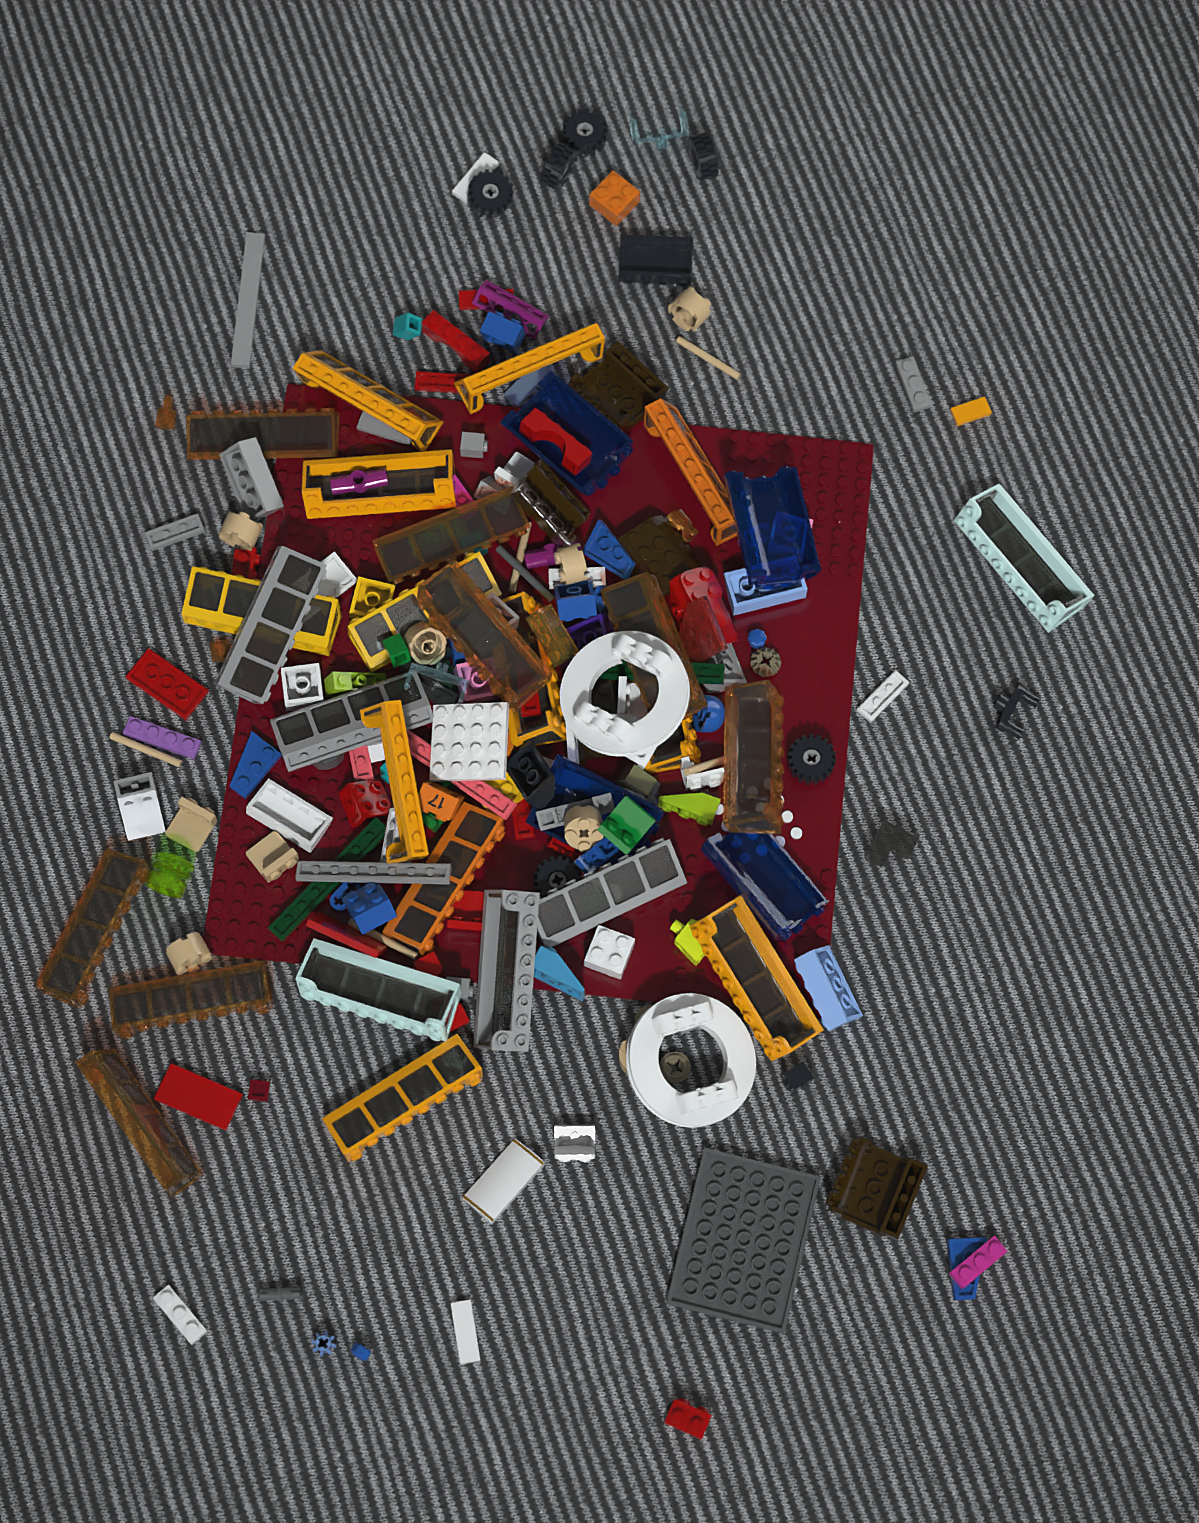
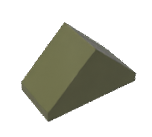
(636, 780)

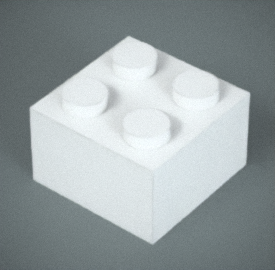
(302, 686)
(609, 952)

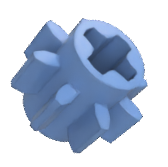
(323, 1337)

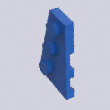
(608, 551)
(254, 765)
(957, 1252)

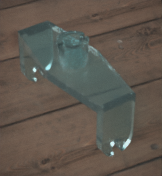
(661, 141)
(439, 674)

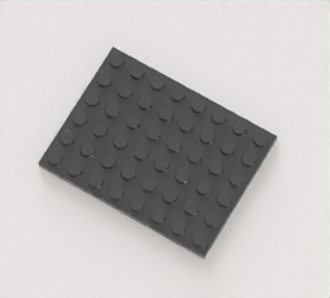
(743, 1240)

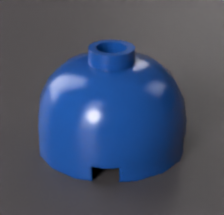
(710, 717)

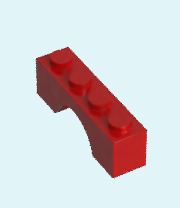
(443, 331)
(539, 427)
(431, 965)

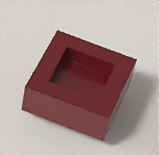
(259, 1091)

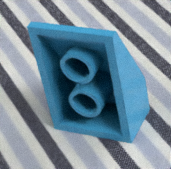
(554, 972)

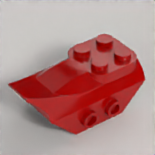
(695, 584)

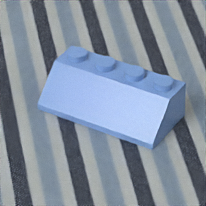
(747, 598)
(828, 987)

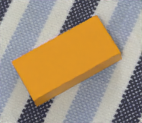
(970, 411)

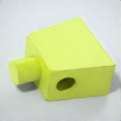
(686, 942)

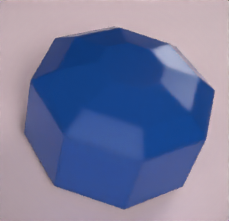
(757, 638)
(360, 1352)

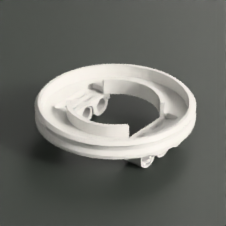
(607, 732)
(704, 1104)

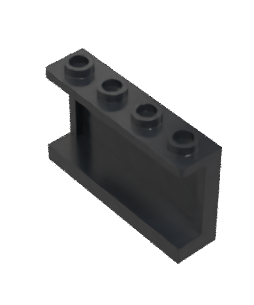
(655, 260)

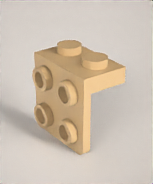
(191, 824)
(272, 856)

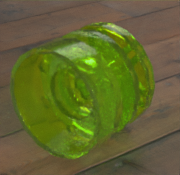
(169, 875)

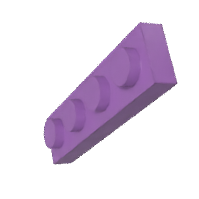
(162, 737)

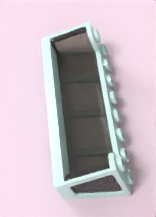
(1023, 557)
(378, 990)

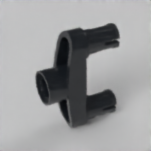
(1007, 705)

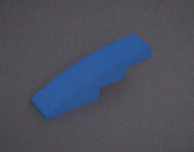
(597, 856)

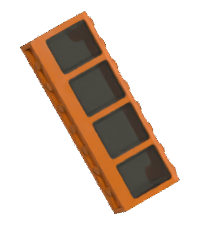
(666, 421)
(427, 905)

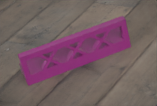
(513, 304)

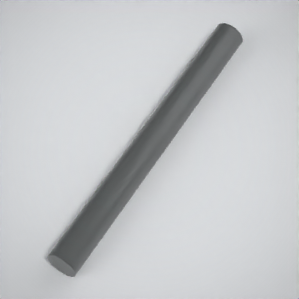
(522, 571)

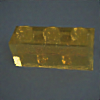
(552, 635)

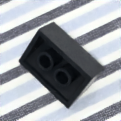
(532, 775)

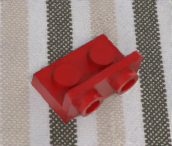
(245, 563)
(688, 1418)

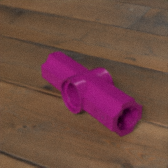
(370, 479)
(543, 556)

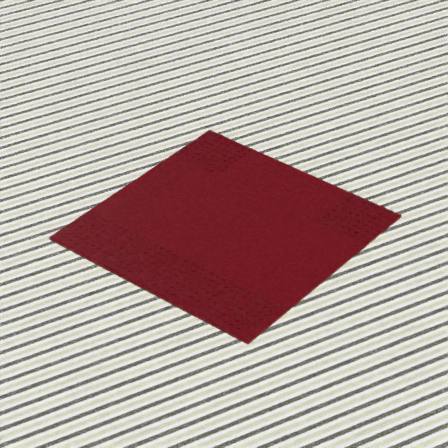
(815, 678)

